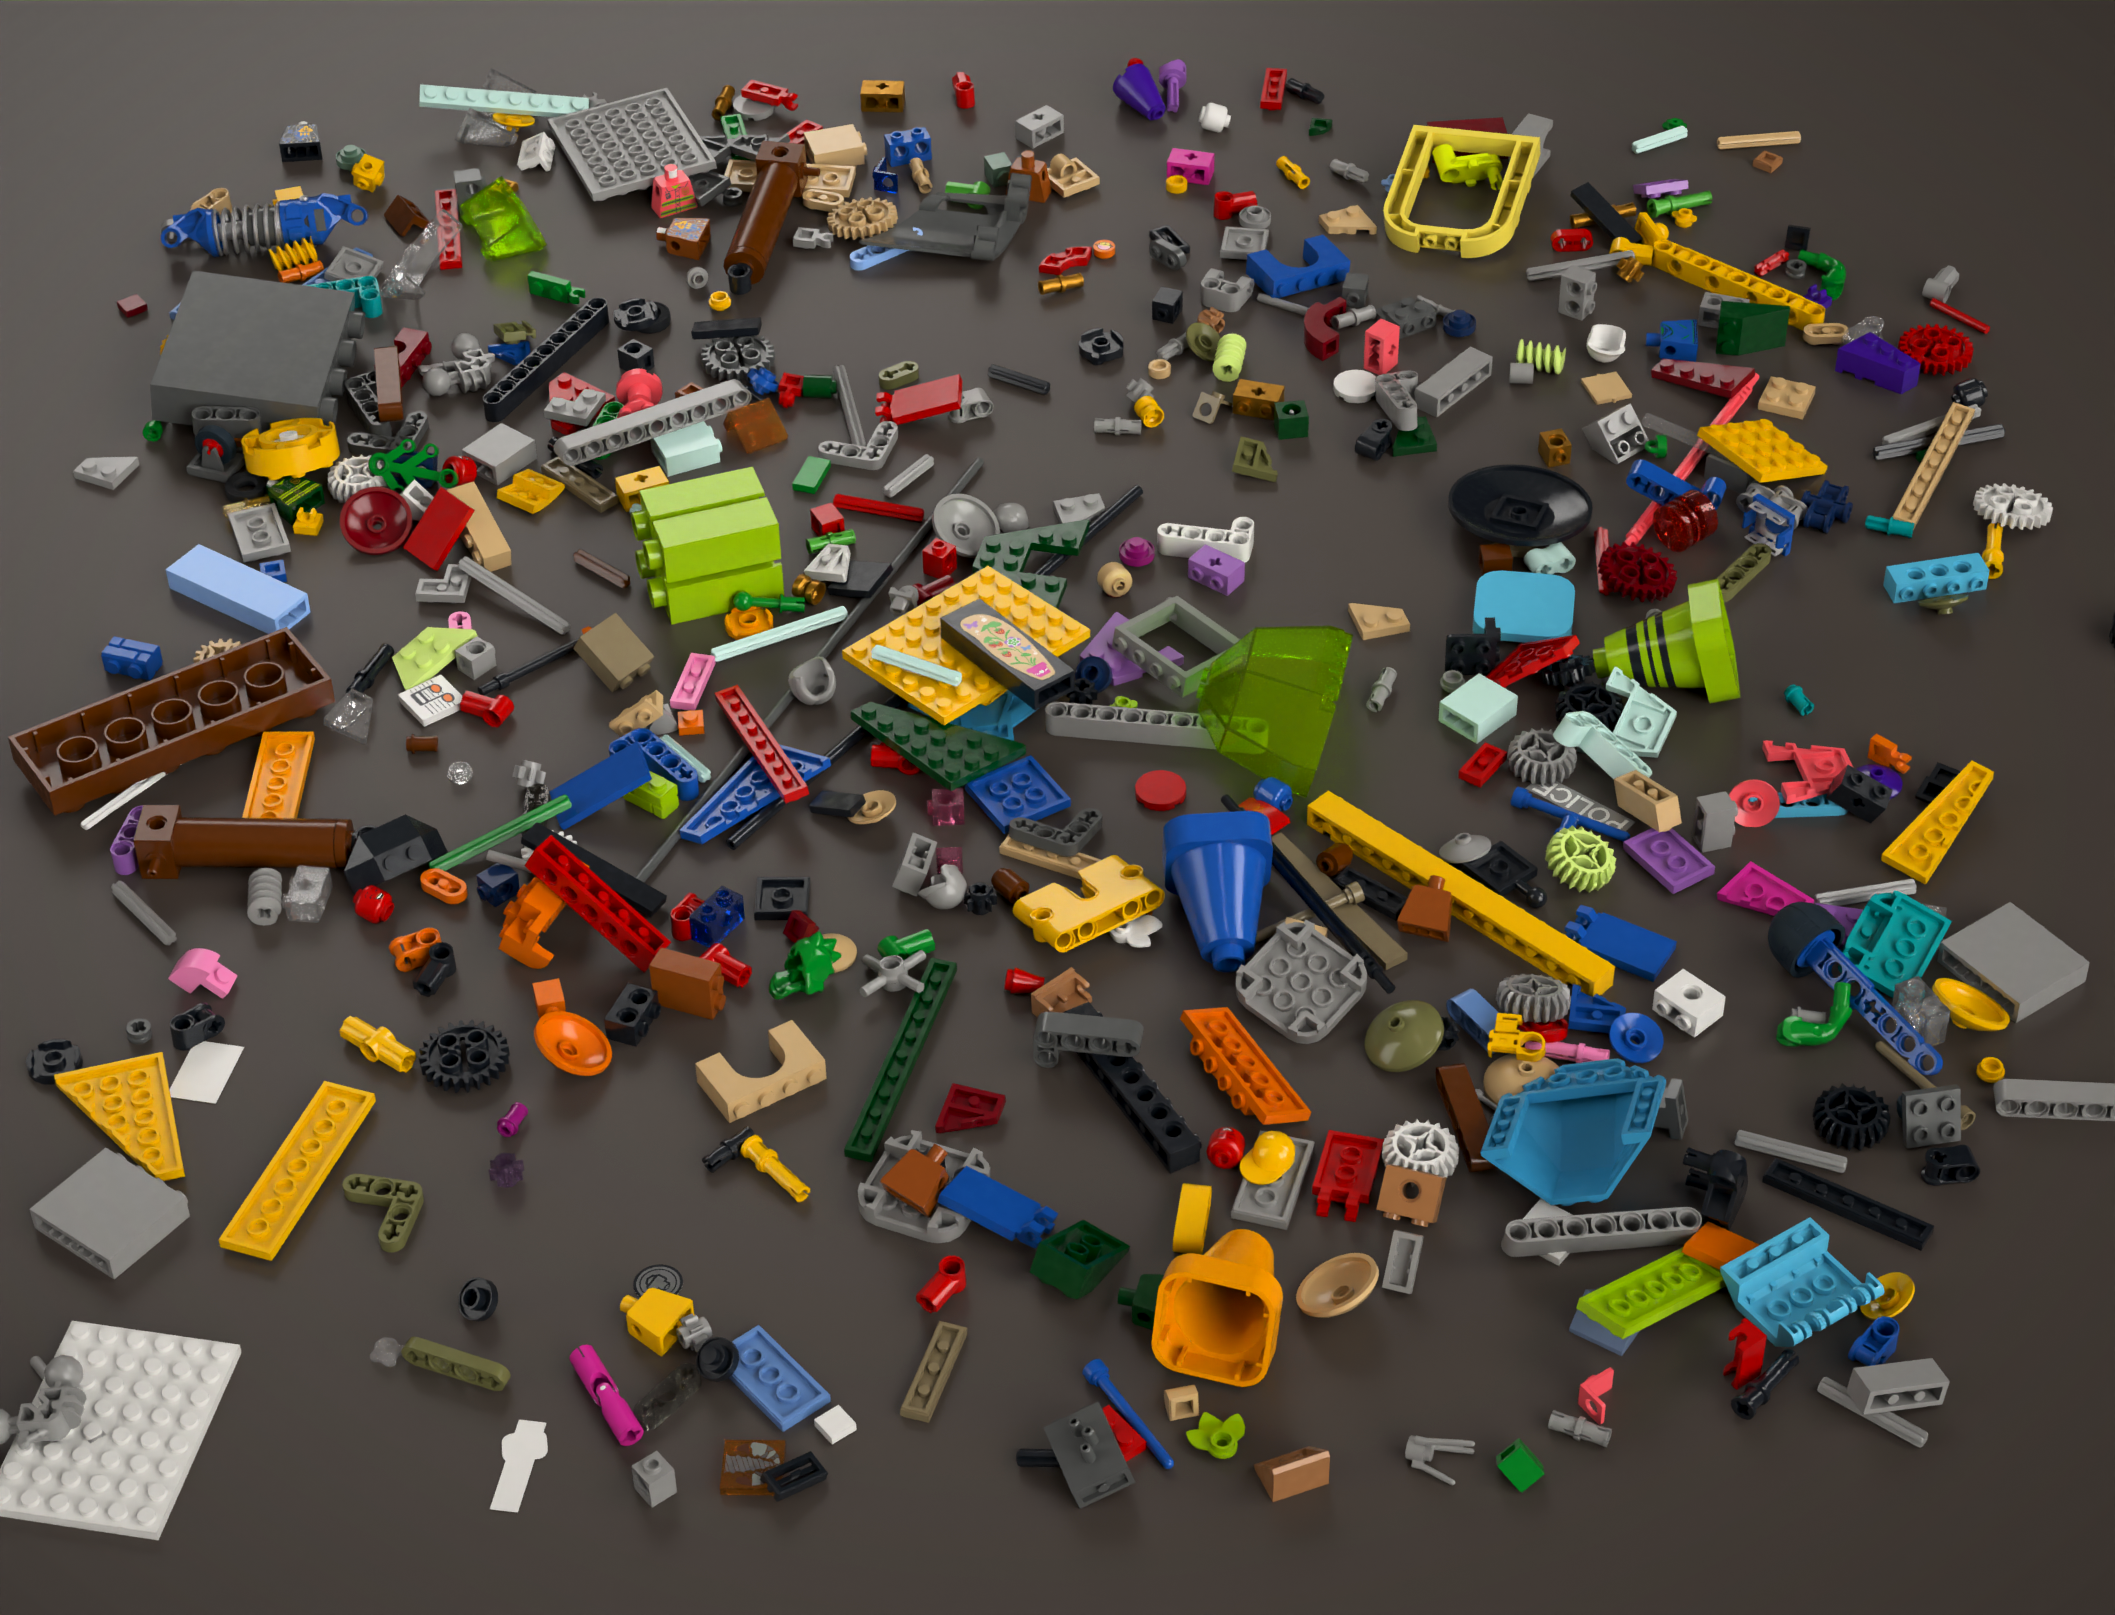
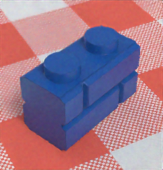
(132, 658)

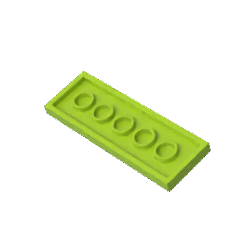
(1651, 1293)

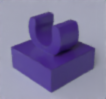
(1818, 296)

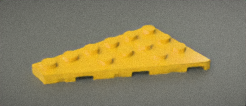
(133, 1108)

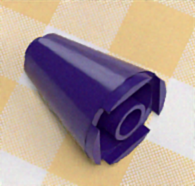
(1140, 91)

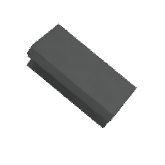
(1731, 474)

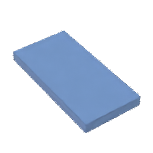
(775, 1380)

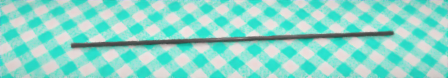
(785, 700)

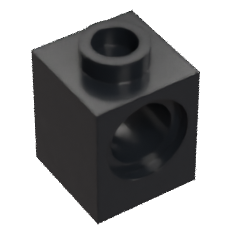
(1167, 305)
(635, 356)

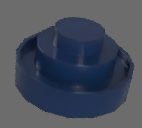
(1459, 323)
(1095, 670)

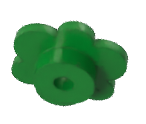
(1673, 123)

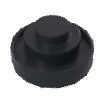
(478, 1299)
(717, 1359)

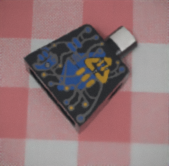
(300, 143)

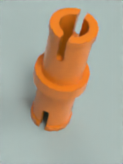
(300, 272)

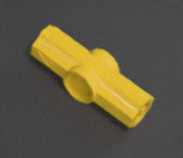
(377, 1044)

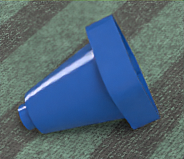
(1220, 875)

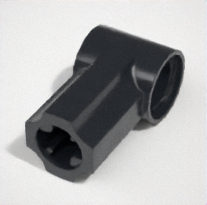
(437, 968)

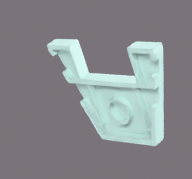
(1644, 719)

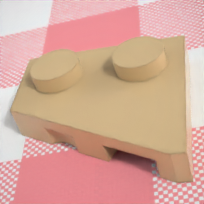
(1347, 221)
(1378, 620)

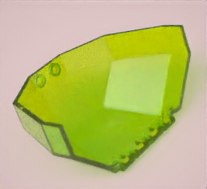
(1273, 699)

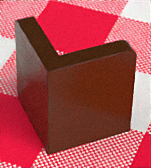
(1495, 558)

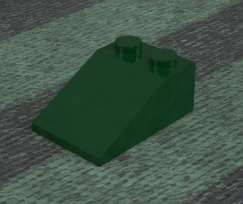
(1750, 327)
(1077, 1258)

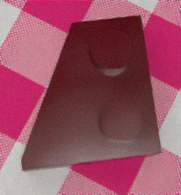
(969, 1109)

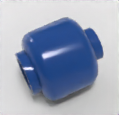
(1274, 793)

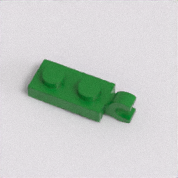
(554, 288)

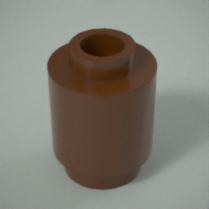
(1334, 859)
(1009, 885)

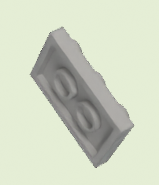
(259, 532)

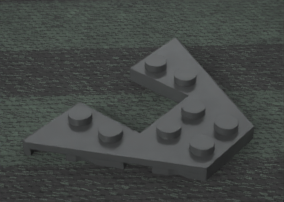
(711, 184)

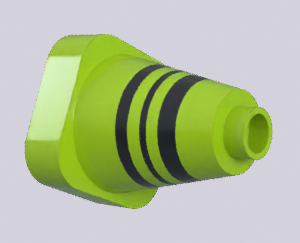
(1678, 647)

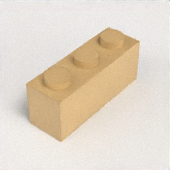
(1647, 801)

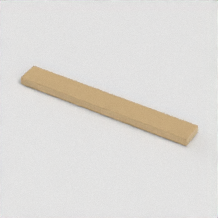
(1934, 464)

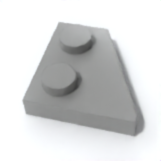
(106, 470)
(1079, 508)

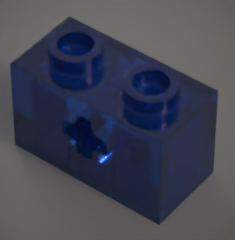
(717, 917)

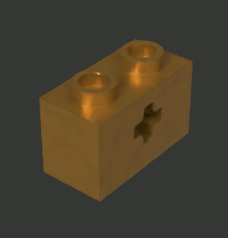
(882, 96)
(1257, 398)

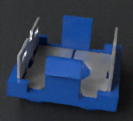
(1770, 525)

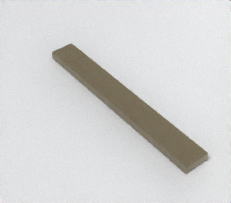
(1365, 929)

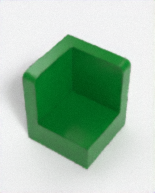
(1520, 1465)

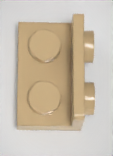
(639, 715)

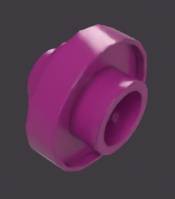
(1136, 552)

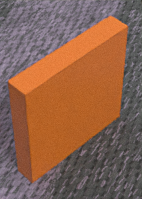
(1716, 1245)

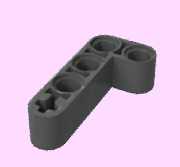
(363, 401)
(1084, 1034)

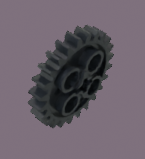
(485, 1052)

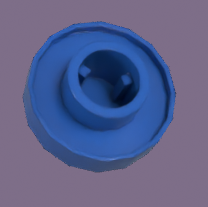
(763, 380)

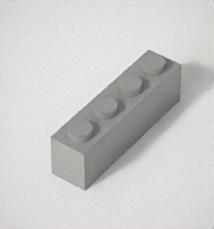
(1453, 381)

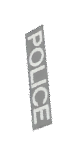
(1580, 804)

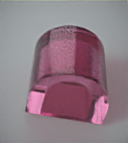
(949, 856)

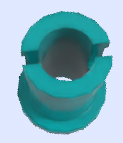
(1795, 695)

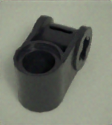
(1375, 440)
(194, 1026)
(1952, 1164)

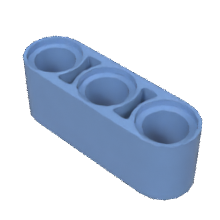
(1473, 1015)

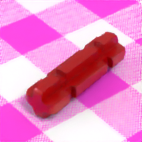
(1771, 262)

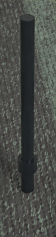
(503, 680)

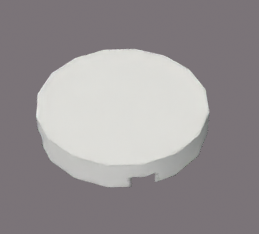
(1355, 386)

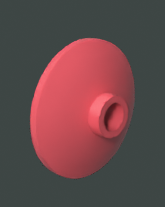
(1758, 812)

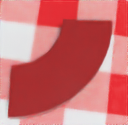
(1059, 262)

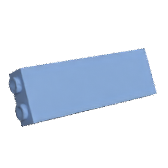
(237, 590)

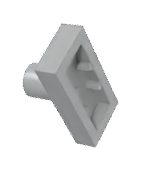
(1402, 1261)

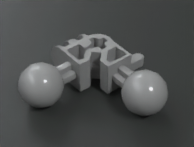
(469, 373)
(59, 1410)

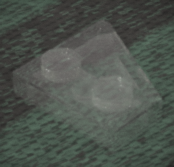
(351, 716)

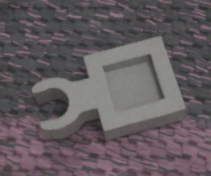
(809, 238)

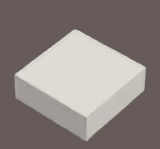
(835, 1424)

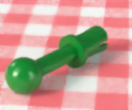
(744, 601)

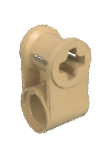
(217, 199)

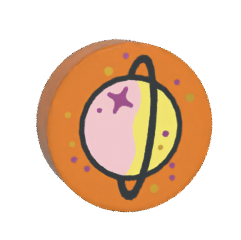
(1104, 249)

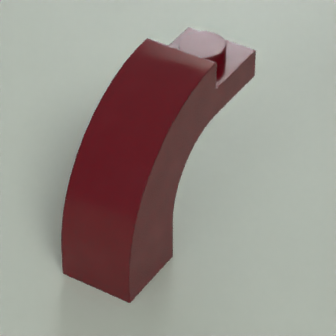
(1318, 336)

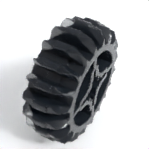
(1590, 698)
(1851, 1117)

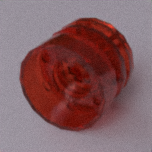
(1685, 520)

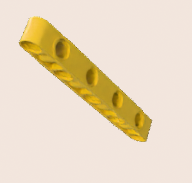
(1730, 281)

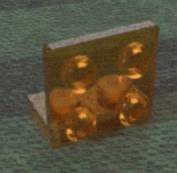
(756, 425)

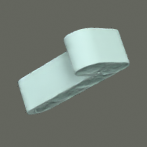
(1599, 744)

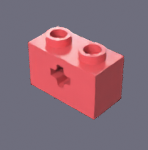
(1381, 347)

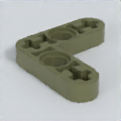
(403, 1198)

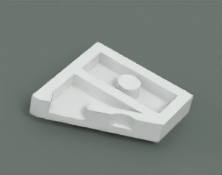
(830, 564)

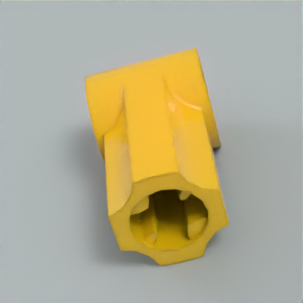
(1642, 252)

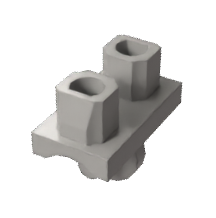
(903, 600)

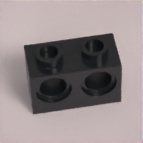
(632, 1015)

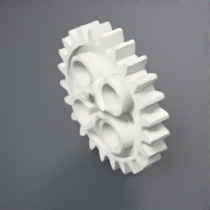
(2027, 511)

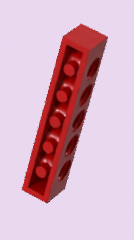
(596, 902)

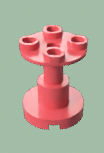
(638, 391)

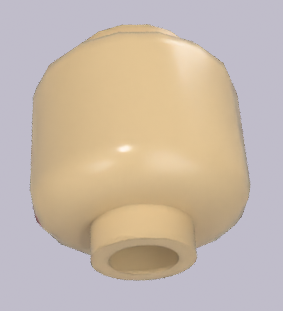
(1113, 577)

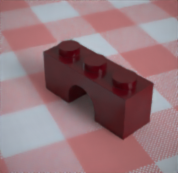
(412, 349)

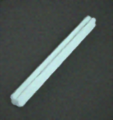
(779, 633)

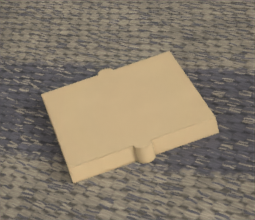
(1606, 388)

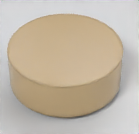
(1159, 369)

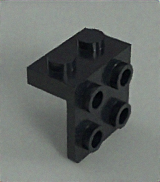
(1473, 652)

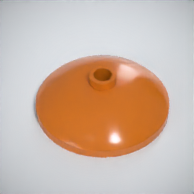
(572, 1043)

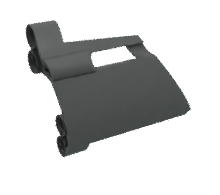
(962, 232)

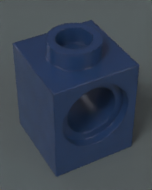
(497, 884)

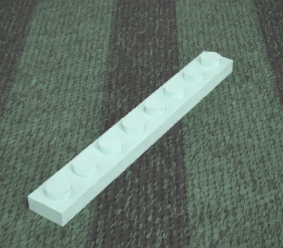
(499, 101)

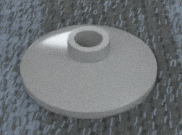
(1465, 848)

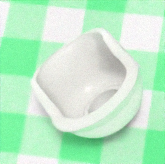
(1606, 342)

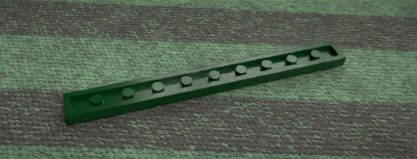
(900, 1061)

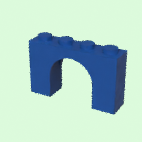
(1277, 280)

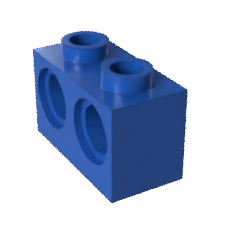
(907, 146)

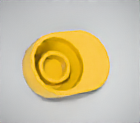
(1268, 1159)

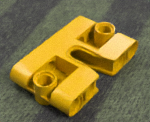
(1112, 898)

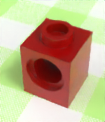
(826, 519)
(939, 559)

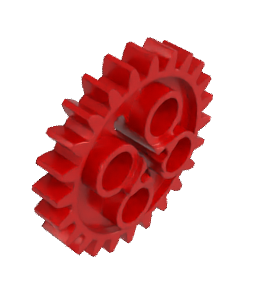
(1937, 348)

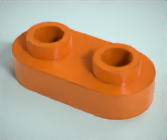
(443, 886)

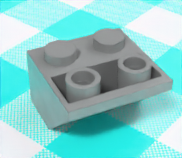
(1617, 434)

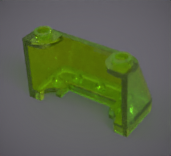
(502, 222)

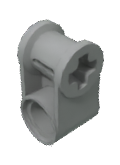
(974, 405)

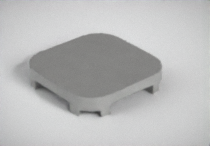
(1301, 982)
(892, 1214)

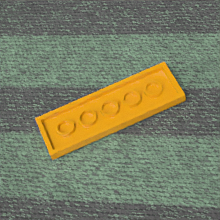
(279, 775)

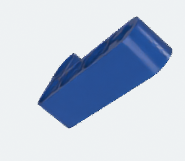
(1664, 486)
(662, 761)

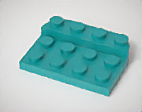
(1894, 939)

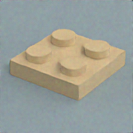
(1786, 397)

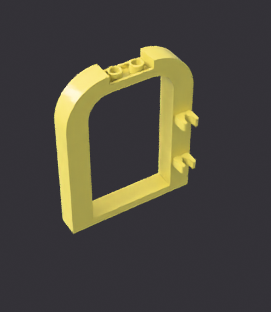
(1508, 206)

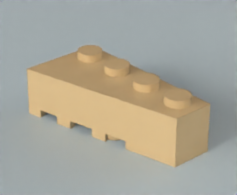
(481, 532)

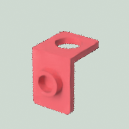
(1591, 1389)

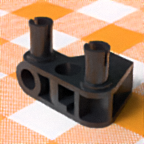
(1724, 1182)

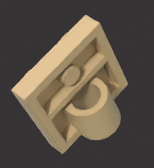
(1070, 176)

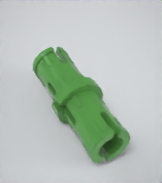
(841, 538)

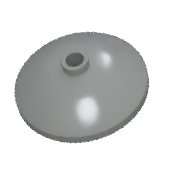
(964, 523)

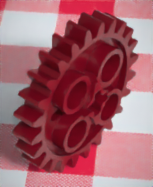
(1653, 572)

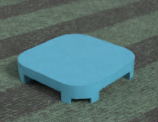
(1525, 605)

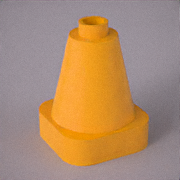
(1220, 1311)

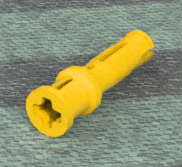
(1992, 554)
(767, 1161)

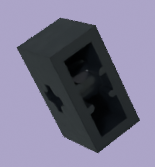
(1859, 794)

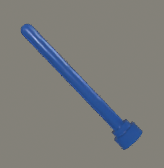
(1522, 798)
(1097, 1374)

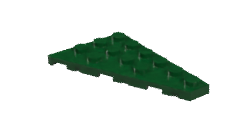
(943, 752)

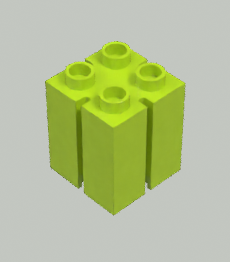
(707, 544)

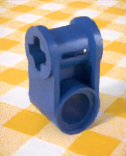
(1876, 1342)

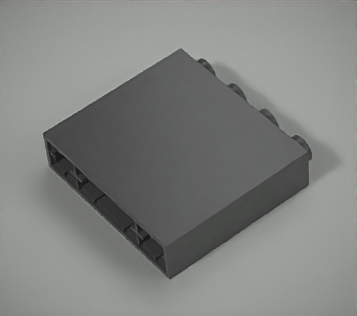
(256, 348)

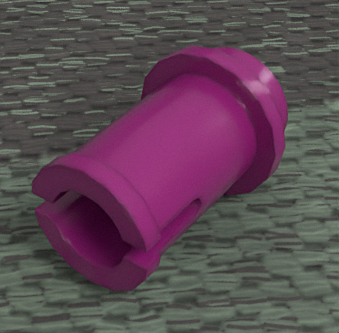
(509, 1124)

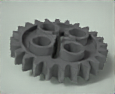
(722, 360)

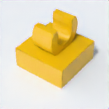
(307, 522)

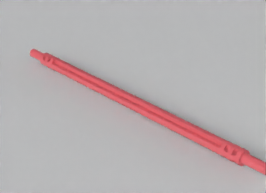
(1690, 461)

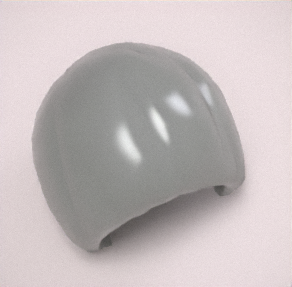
(813, 681)

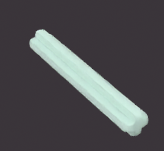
(916, 665)

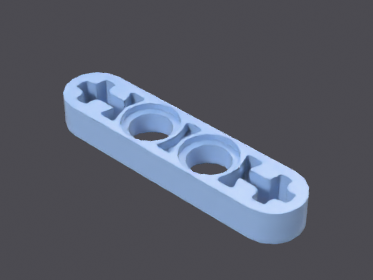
(866, 257)

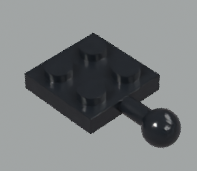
(1504, 871)

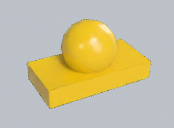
(1649, 230)

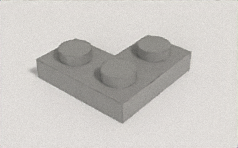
(576, 412)
(450, 589)

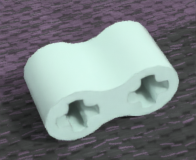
(1550, 559)

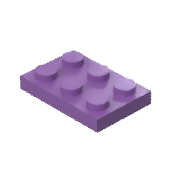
(1669, 858)

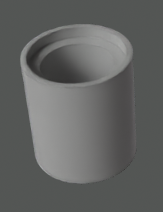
(1521, 373)

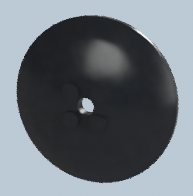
(1520, 505)

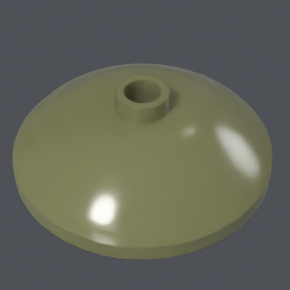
(1404, 1036)

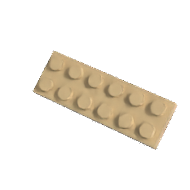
(832, 177)

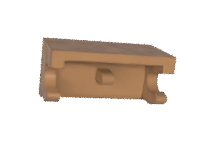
(1061, 993)

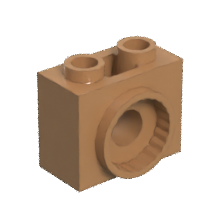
(1396, 1203)

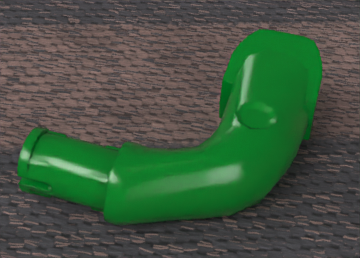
(1836, 271)
(1796, 1032)

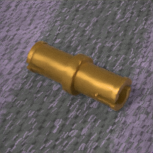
(723, 102)
(1060, 283)

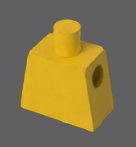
(656, 1317)

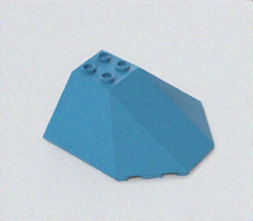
(1575, 1130)

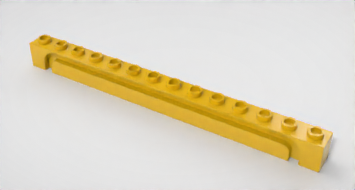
(1471, 900)

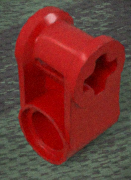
(680, 916)

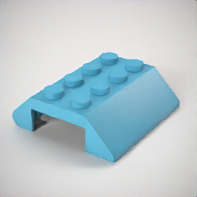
(1795, 1285)

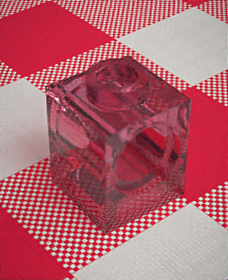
(946, 807)

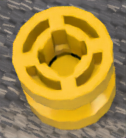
(1149, 411)

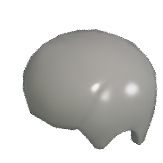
(1011, 517)

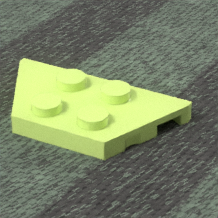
(429, 653)

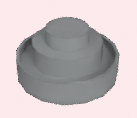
(1255, 217)

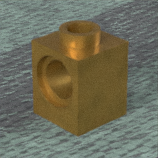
(1554, 447)

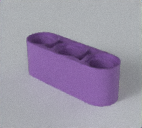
(123, 847)

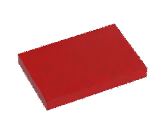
(439, 528)

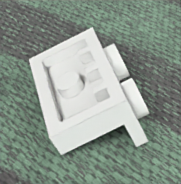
(535, 151)

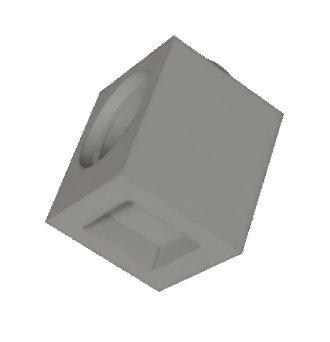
(475, 658)
(654, 1479)

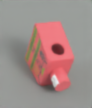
(672, 192)

